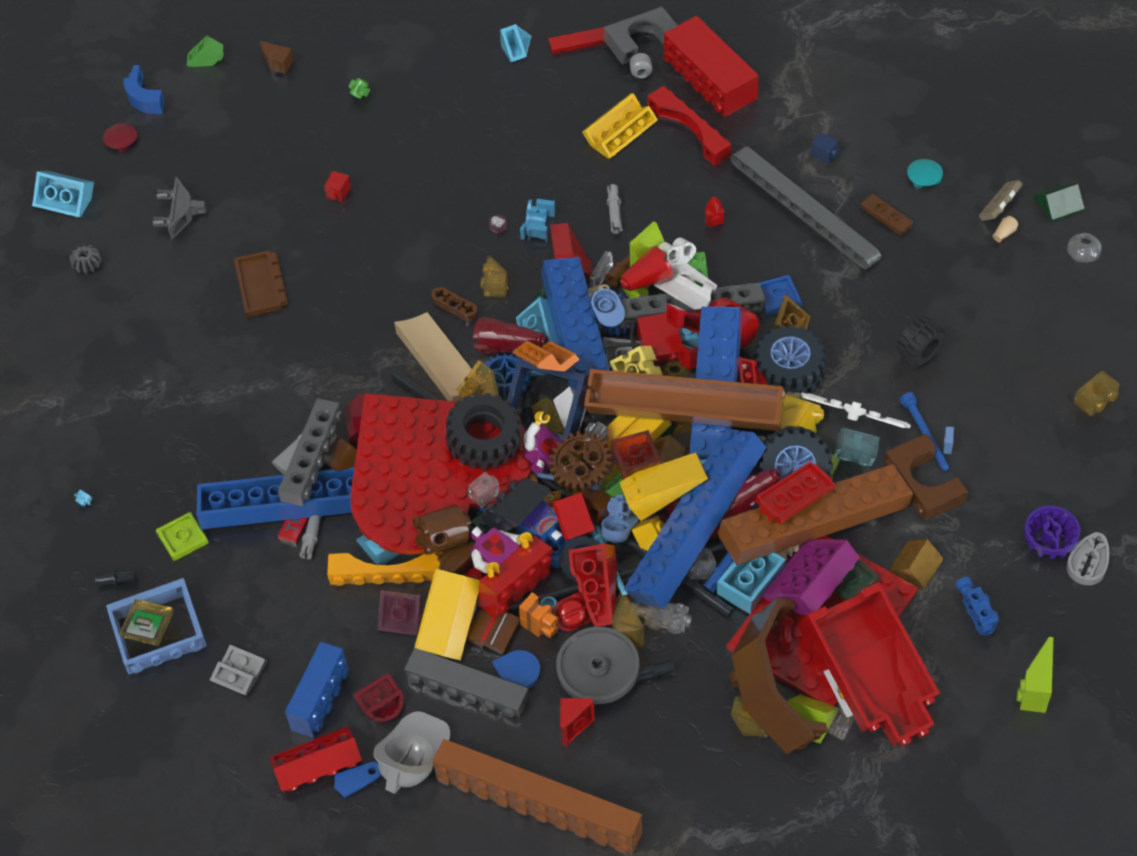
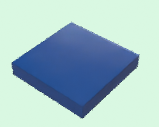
(775, 290)

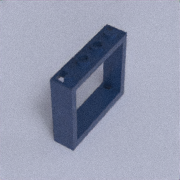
(577, 406)

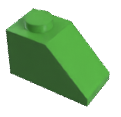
(205, 53)

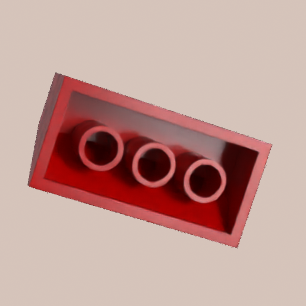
(315, 759)

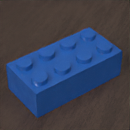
(317, 690)

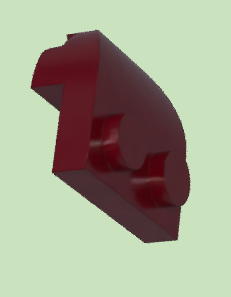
(380, 699)

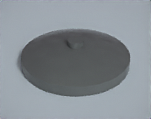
(598, 665)

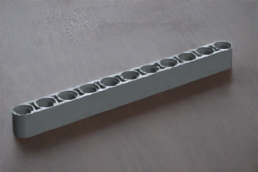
(806, 207)

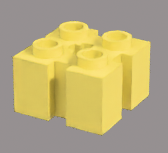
(638, 361)

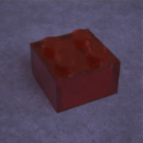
(634, 453)

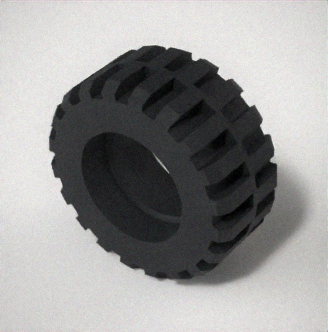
(483, 410)

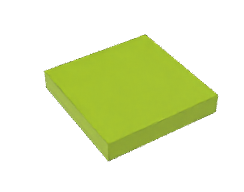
(182, 536)

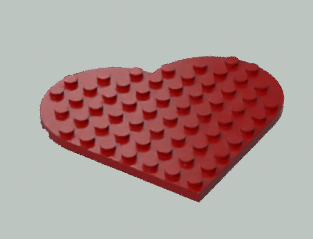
(409, 471)

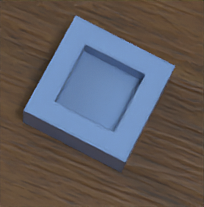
(948, 440)

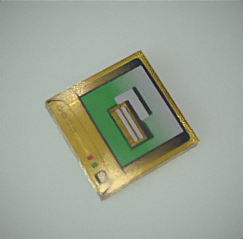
(146, 622)

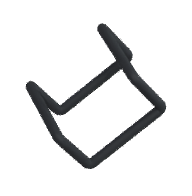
(632, 344)

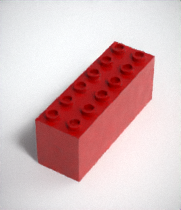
(710, 66)

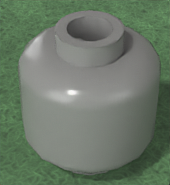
(640, 65)

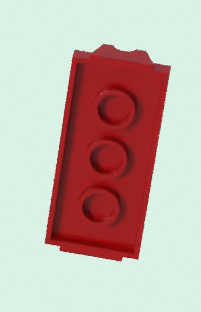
(794, 493)

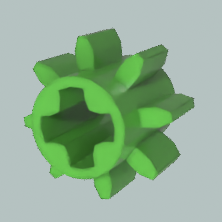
(359, 88)

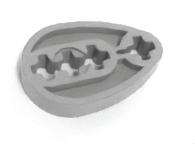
(1098, 564)

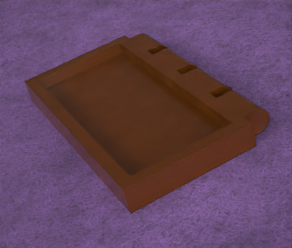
(260, 283)

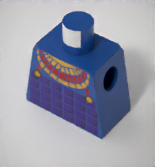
(542, 523)

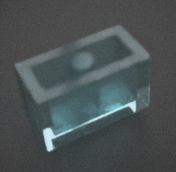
(856, 447)

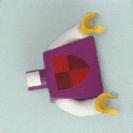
(539, 444)
(494, 548)

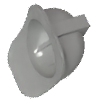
(409, 750)

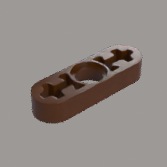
(452, 297)

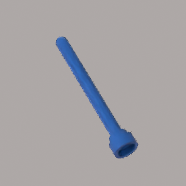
(909, 402)

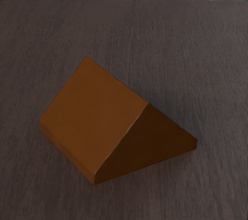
(340, 455)

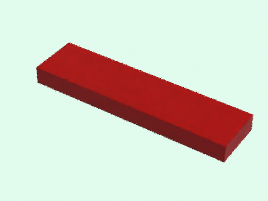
(576, 40)

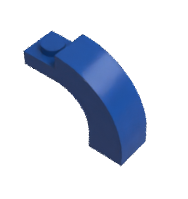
(142, 99)

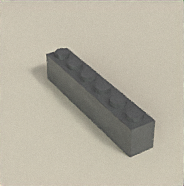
(467, 683)

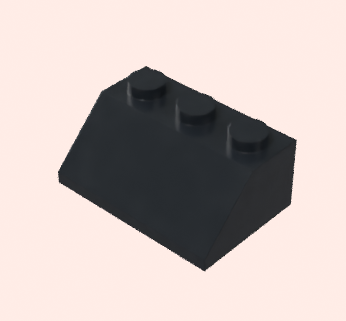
(514, 504)

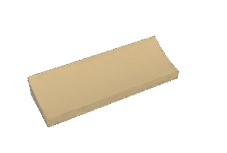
(434, 353)

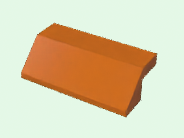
(548, 357)

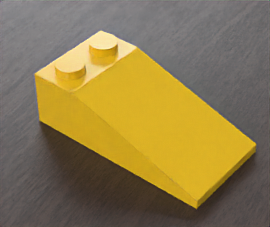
(661, 484)

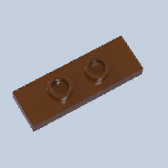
(886, 214)

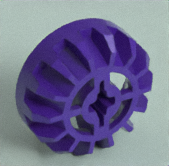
(1054, 522)

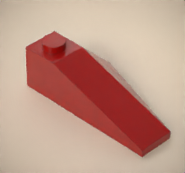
(596, 578)

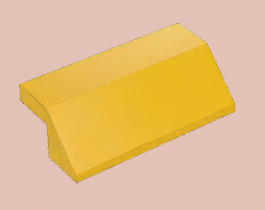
(619, 126)
(447, 614)

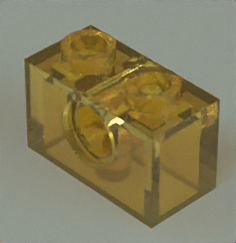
(1097, 393)

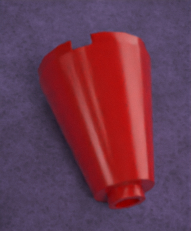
(647, 270)

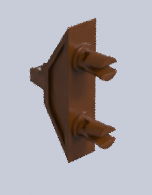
(456, 559)

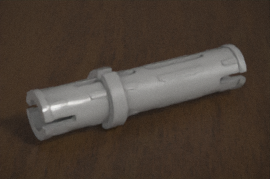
(614, 208)
(310, 537)

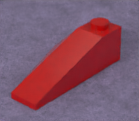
(567, 246)

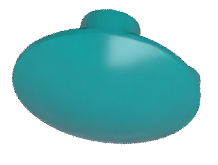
(925, 173)

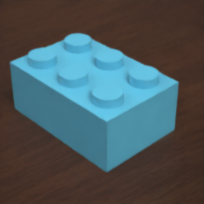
(748, 581)

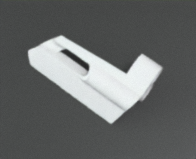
(682, 283)

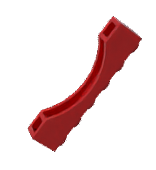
(668, 106)

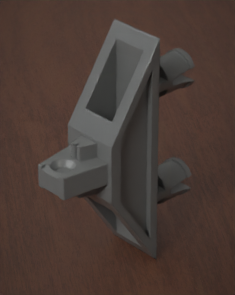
(181, 209)

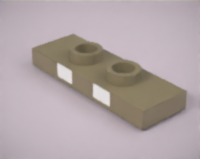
(1000, 200)

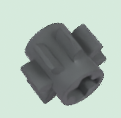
(599, 430)

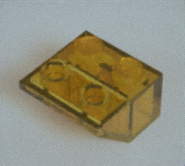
(478, 380)

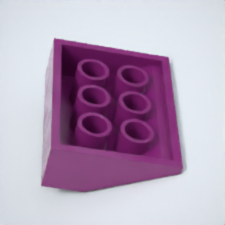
(813, 574)

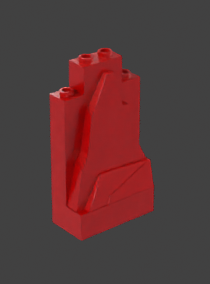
(874, 664)

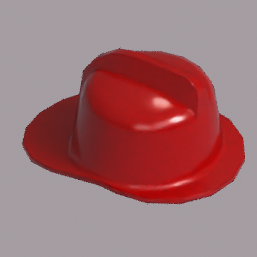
(571, 613)

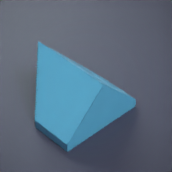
(515, 42)

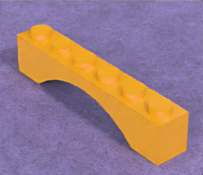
(348, 570)

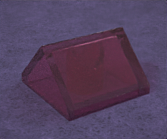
(400, 612)

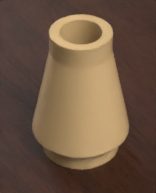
(1006, 227)

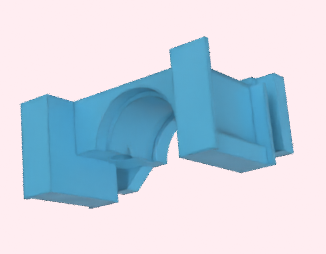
(536, 219)

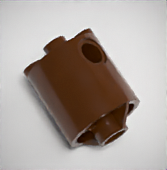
(442, 529)

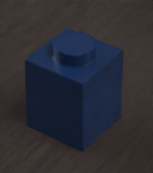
(825, 147)

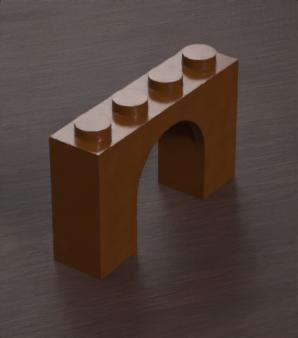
(926, 500)

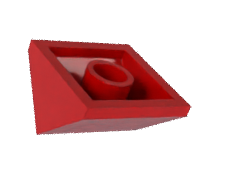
(573, 516)
(575, 716)

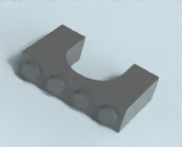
(618, 34)

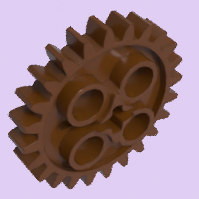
(592, 448)

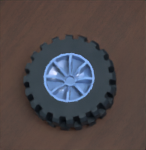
(791, 359)
(793, 448)

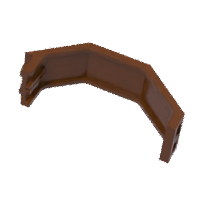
(759, 688)

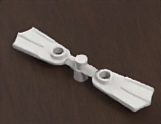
(855, 410)

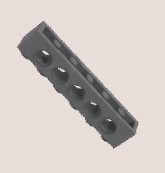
(310, 452)

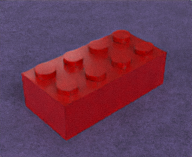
(516, 577)

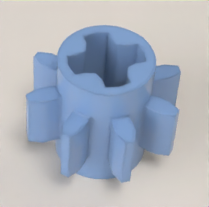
(618, 507)

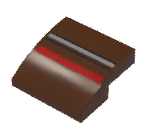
(491, 631)

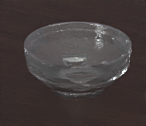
(1083, 252)

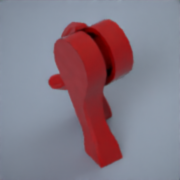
(691, 320)

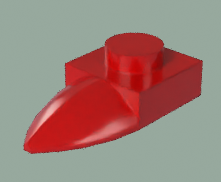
(714, 212)

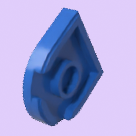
(518, 667)

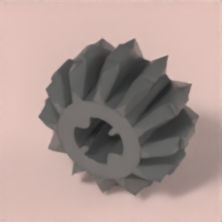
(85, 259)

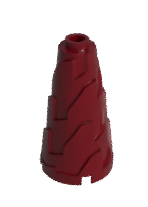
(502, 336)
(753, 486)

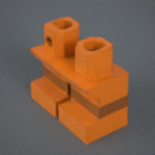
(537, 618)

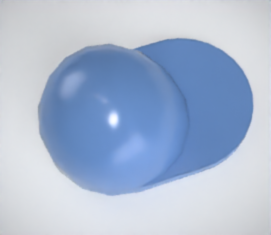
(607, 307)
(618, 530)

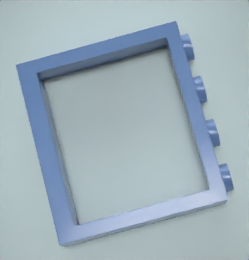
(157, 596)

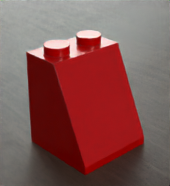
(662, 337)

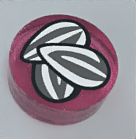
(497, 223)

